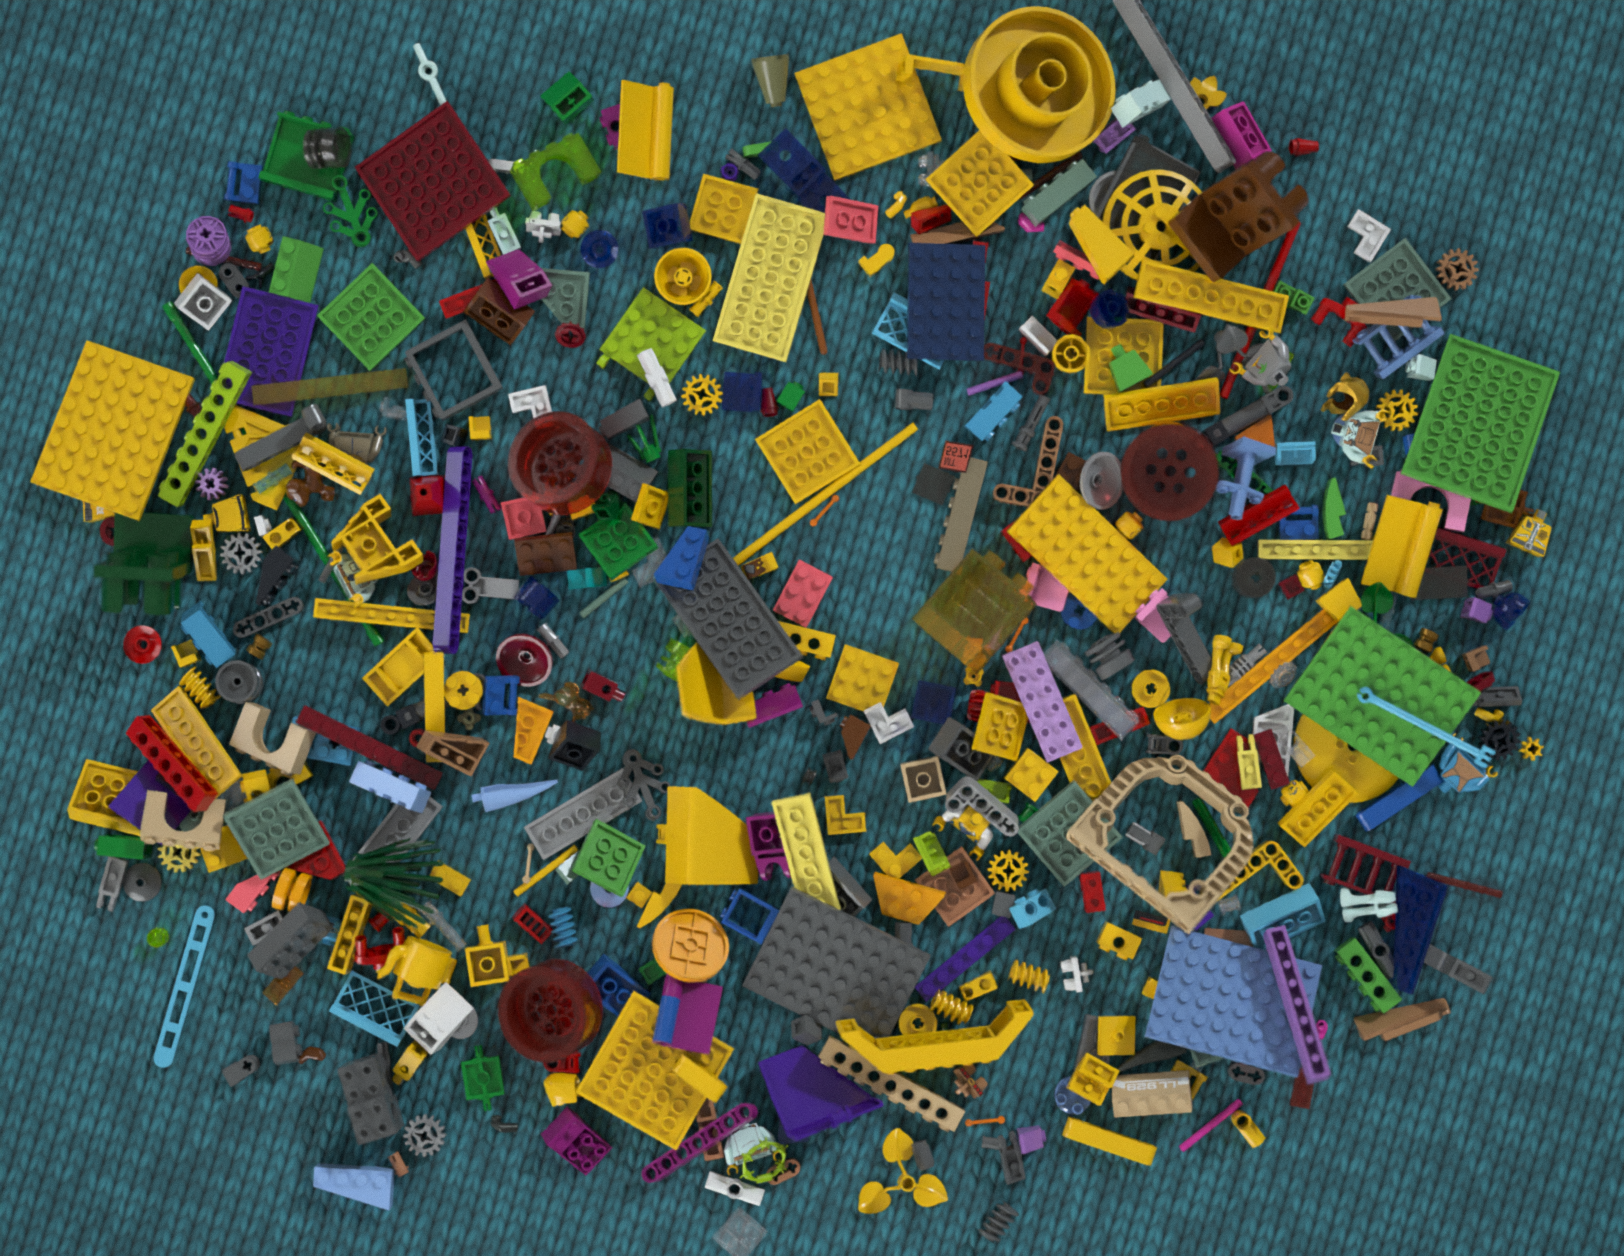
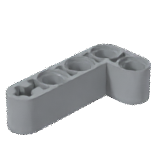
(985, 808)

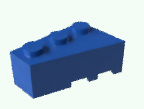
(684, 560)

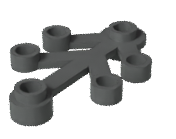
(641, 781)

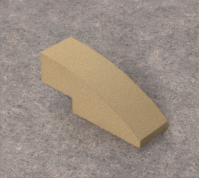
(1193, 830)

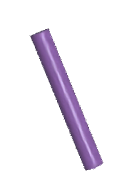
(994, 383)

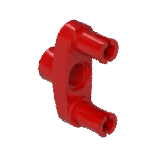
(1328, 305)
(376, 955)

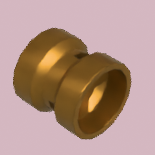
(1428, 636)
(262, 643)

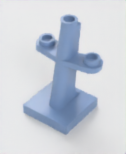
(1247, 453)

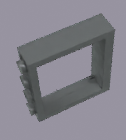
(428, 393)

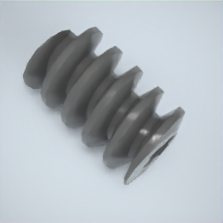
(897, 362)
(998, 1222)

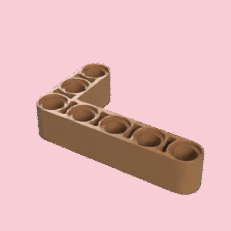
(1040, 471)

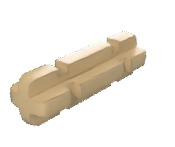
(1369, 521)

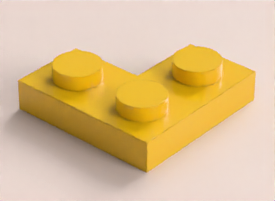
(838, 821)
(894, 864)

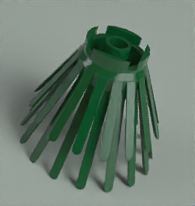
(372, 872)

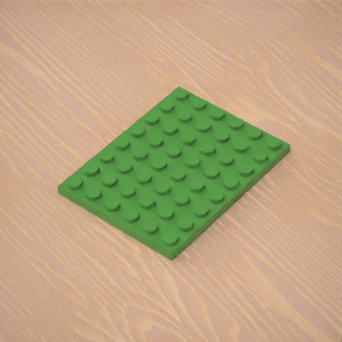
(1480, 423)
(1370, 656)

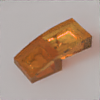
(280, 987)

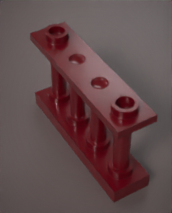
(1361, 851)

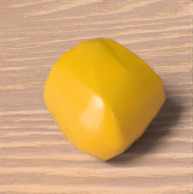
(561, 1088)

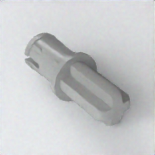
(553, 640)

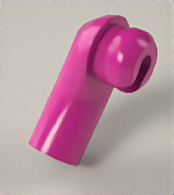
(1027, 225)
(1322, 1028)

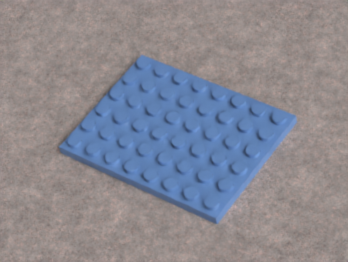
(1226, 1002)

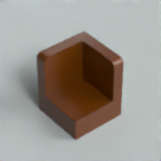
(962, 874)

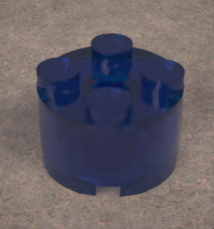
(537, 598)

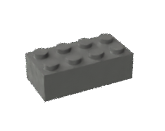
(290, 941)

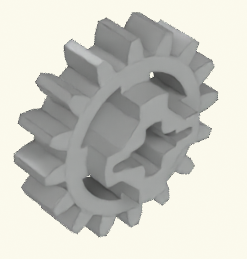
(241, 561)
(432, 1138)

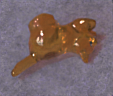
(569, 697)

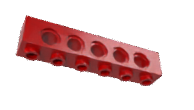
(171, 763)

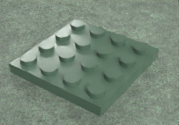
(1395, 277)
(276, 829)
(1047, 832)

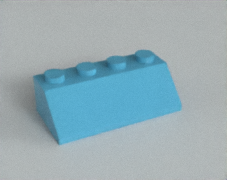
(1296, 910)

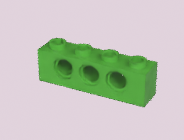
(1388, 997)

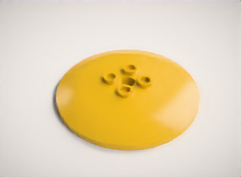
(1333, 753)

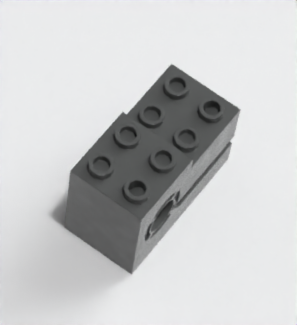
(370, 1098)

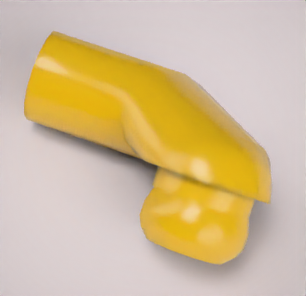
(898, 205)
(1487, 716)

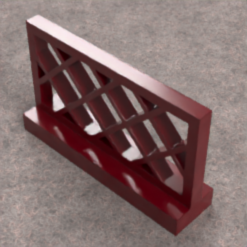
(1470, 544)

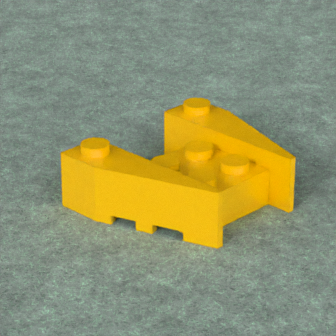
(371, 546)

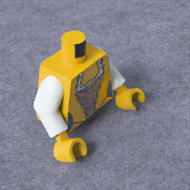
(970, 824)

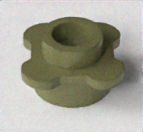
(469, 723)

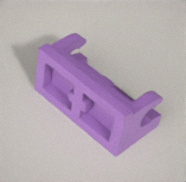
(1112, 135)

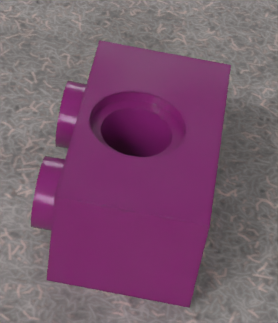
(609, 117)

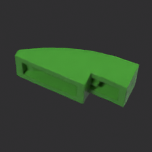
(1332, 509)

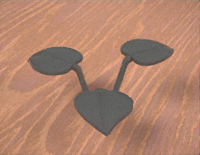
(1229, 341)

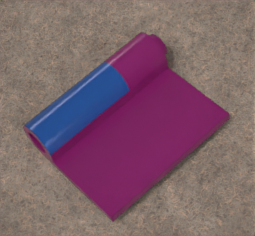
(687, 1015)

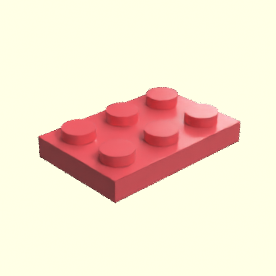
(850, 219)
(1079, 259)
(802, 593)

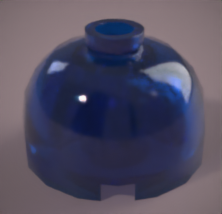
(1109, 309)
(1509, 608)

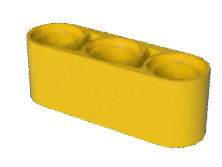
(699, 1078)

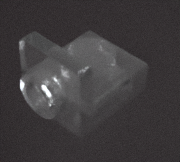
(396, 412)

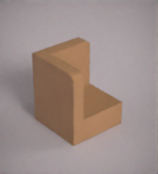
(1476, 658)

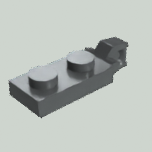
(1499, 697)

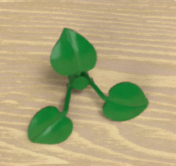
(1379, 600)

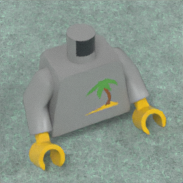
(1269, 362)

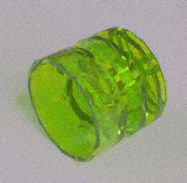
(677, 652)

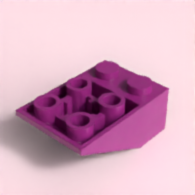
(519, 278)
(576, 1141)

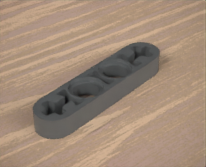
(269, 619)

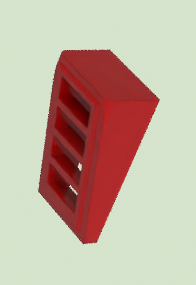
(924, 219)
(521, 911)

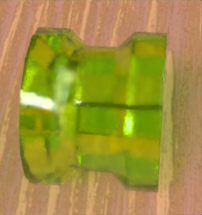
(154, 939)

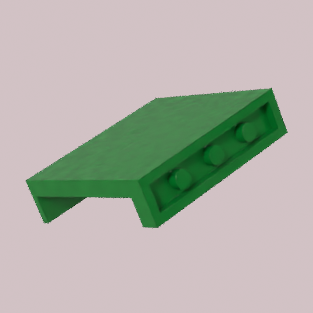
(286, 160)

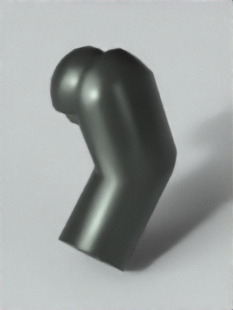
(501, 1126)

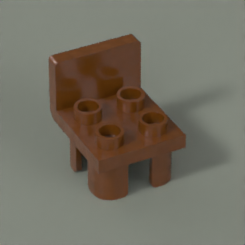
(1238, 215)

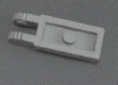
(112, 881)

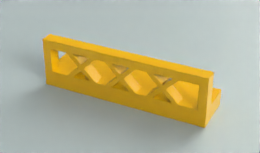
(477, 247)
(335, 462)

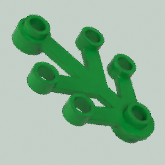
(352, 214)

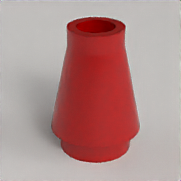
(1302, 147)

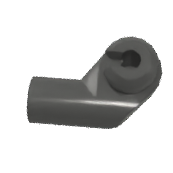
(406, 256)

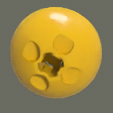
(679, 266)
(1182, 717)

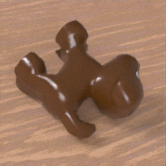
(300, 489)

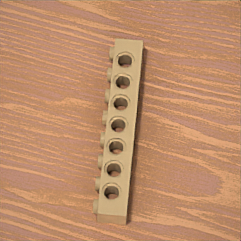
(948, 1122)

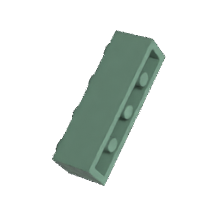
(1059, 192)

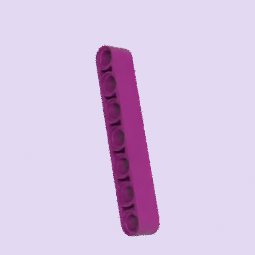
(708, 1141)

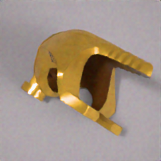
(1355, 393)

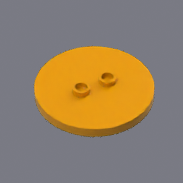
(690, 945)

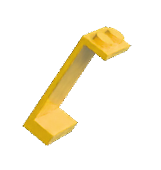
(908, 62)

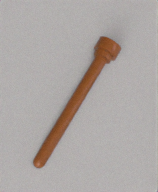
(816, 319)

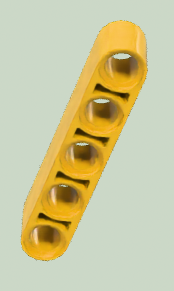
(1109, 1141)

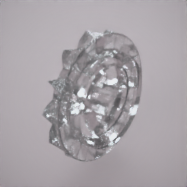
(1283, 675)

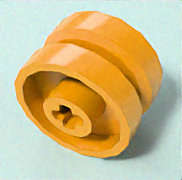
(291, 890)

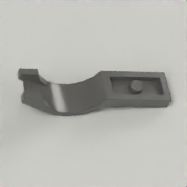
(1458, 969)

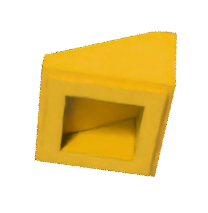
(828, 384)

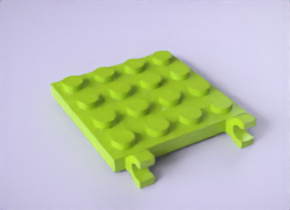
(652, 325)

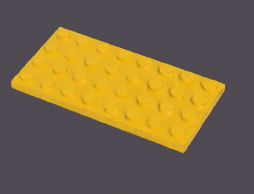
(1086, 554)

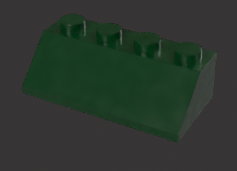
(689, 488)

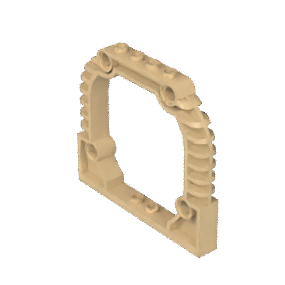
(1184, 907)

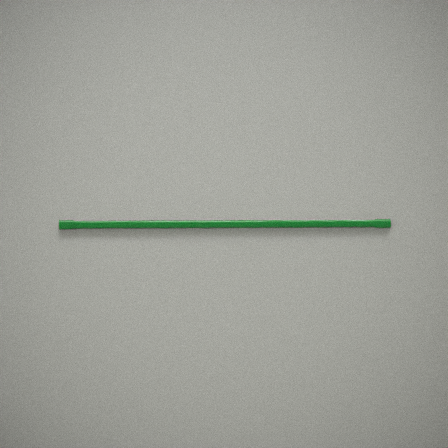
(175, 317)

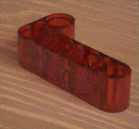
(1017, 364)

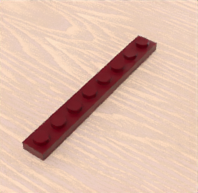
(368, 747)

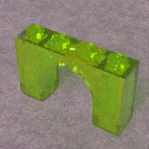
(570, 150)

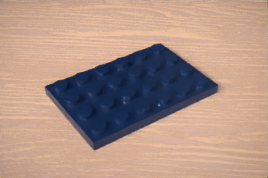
(945, 302)

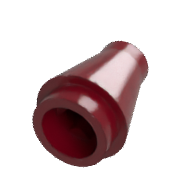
(769, 405)

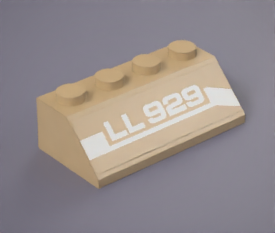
(1152, 1094)

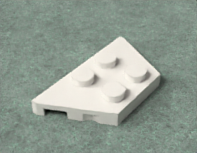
(1279, 721)

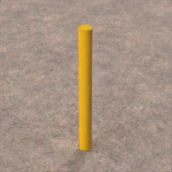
(546, 870)

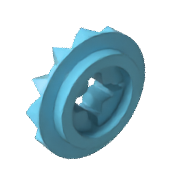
(1332, 574)

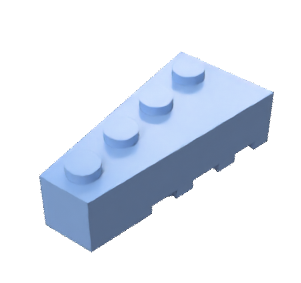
(390, 787)
(356, 1182)

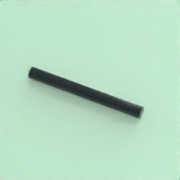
(1174, 363)

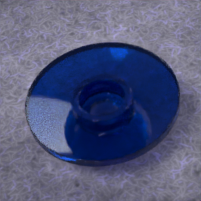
(597, 239)

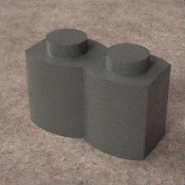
(284, 1042)

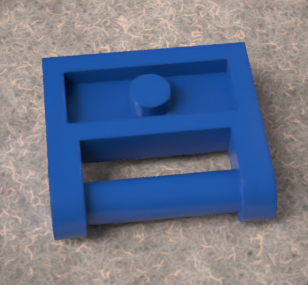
(249, 186)
(1300, 528)
(494, 695)

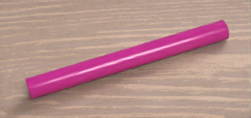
(1210, 1125)

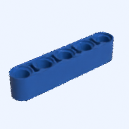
(1398, 799)

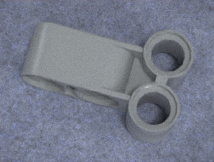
(489, 587)

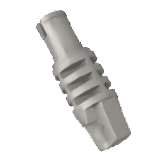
(1244, 663)

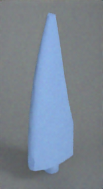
(503, 795)

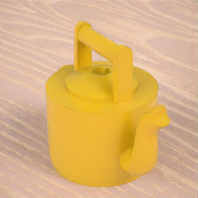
(420, 965)

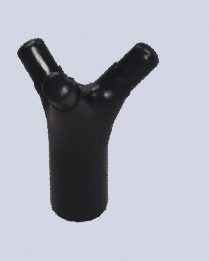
(262, 274)

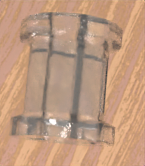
(1229, 904)

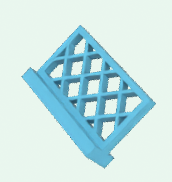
(899, 305)
(365, 1023)

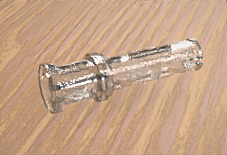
(444, 927)

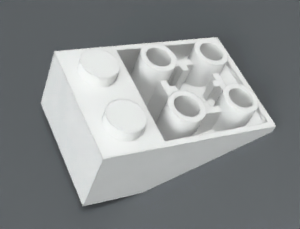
(438, 1018)

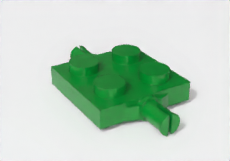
(483, 1077)

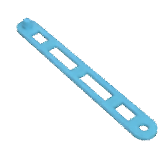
(163, 1055)

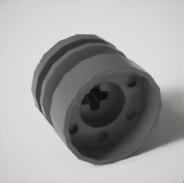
(1109, 655)

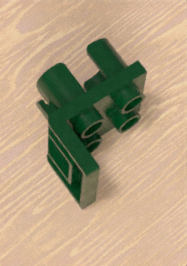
(147, 550)

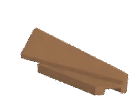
(1401, 1019)

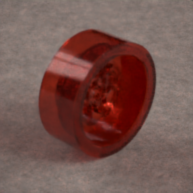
(532, 455)
(1140, 485)
(521, 1003)

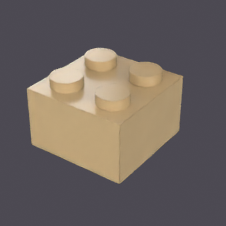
(923, 778)

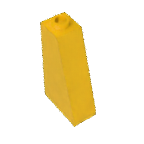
(1099, 243)

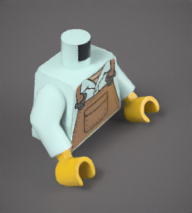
(1359, 435)

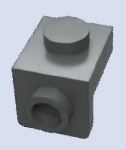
(817, 711)
(835, 766)

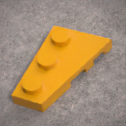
(530, 729)

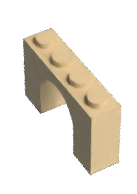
(249, 739)
(205, 835)

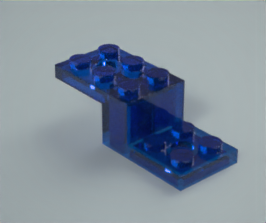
(801, 173)

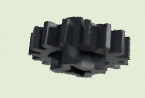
(1500, 730)

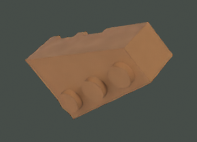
(454, 750)

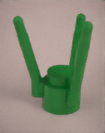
(650, 452)

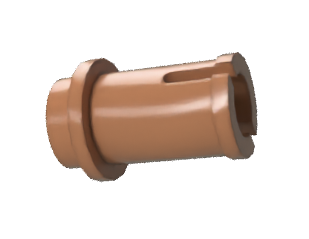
(398, 1164)

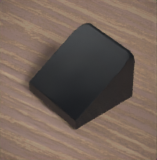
(454, 435)

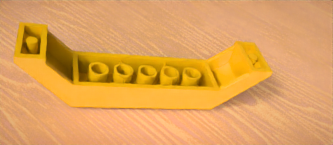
(939, 1047)

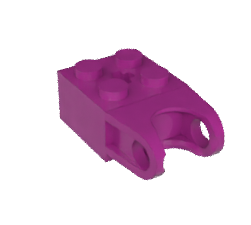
(766, 844)

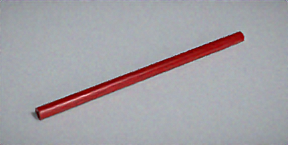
(1270, 284)

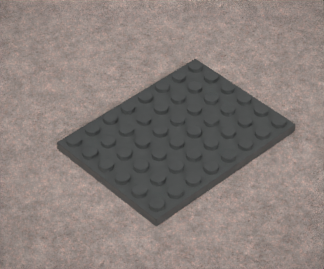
(835, 967)

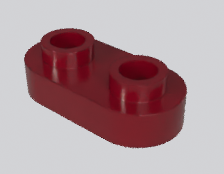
(1482, 680)

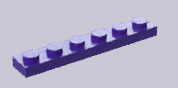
(964, 957)

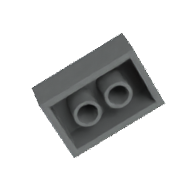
(955, 747)

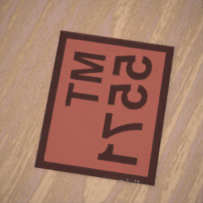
(955, 456)

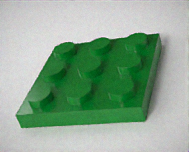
(618, 542)

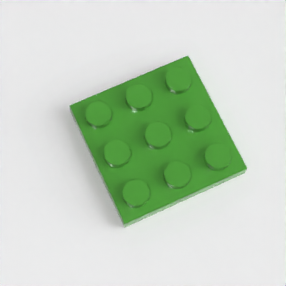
(608, 858)

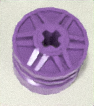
(209, 250)

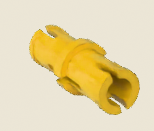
(706, 300)

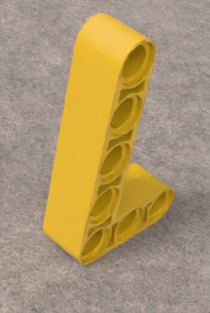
(1264, 859)

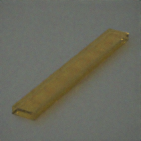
(329, 386)

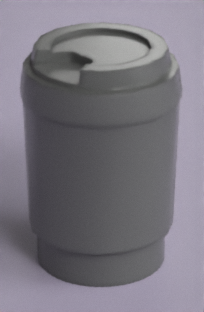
(922, 1155)

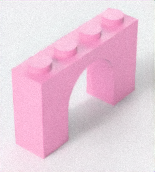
(1458, 505)

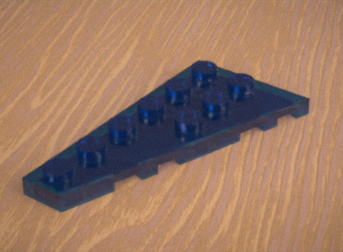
(1418, 908)

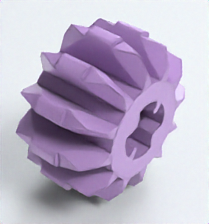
(210, 492)

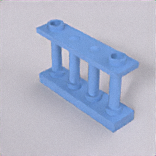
(1399, 356)

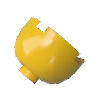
(1071, 354)

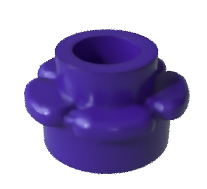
(729, 167)

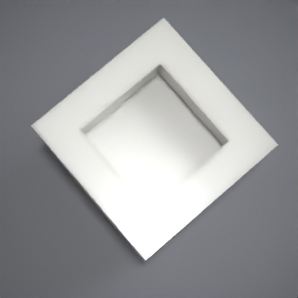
(263, 525)

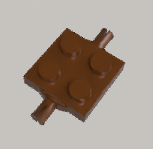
(1505, 518)

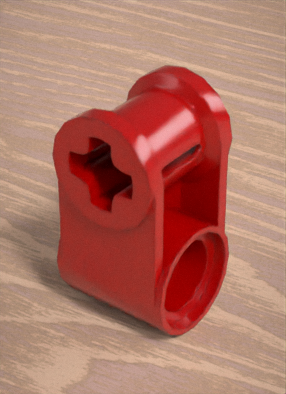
(565, 1064)

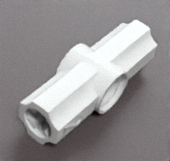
(656, 377)
(746, 1193)

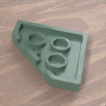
(568, 295)

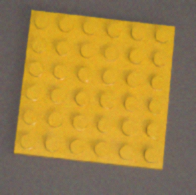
(862, 109)
(636, 1076)

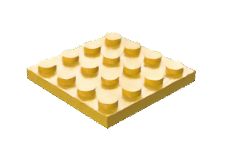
(979, 183)
(1140, 335)
(807, 451)

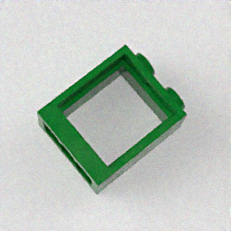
(122, 846)

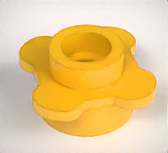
(969, 680)

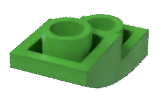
(1297, 300)

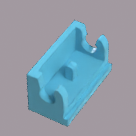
(1295, 453)

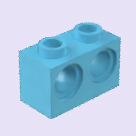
(1032, 908)

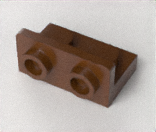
(1071, 470)

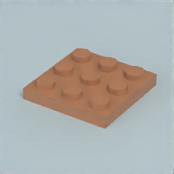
(956, 901)

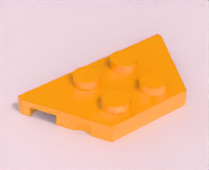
(905, 899)

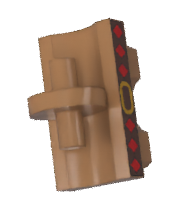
(966, 1083)

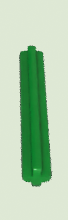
(1211, 826)

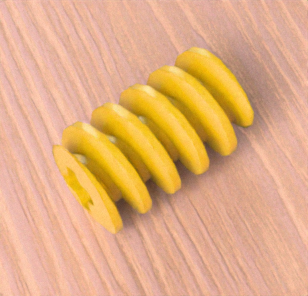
(199, 689)
(1029, 976)
(951, 1006)

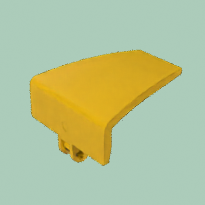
(707, 695)
(704, 841)

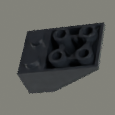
(275, 571)

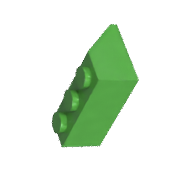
(296, 269)

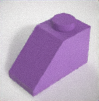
(1476, 610)
(1030, 1138)

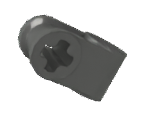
(1161, 745)
(238, 1070)

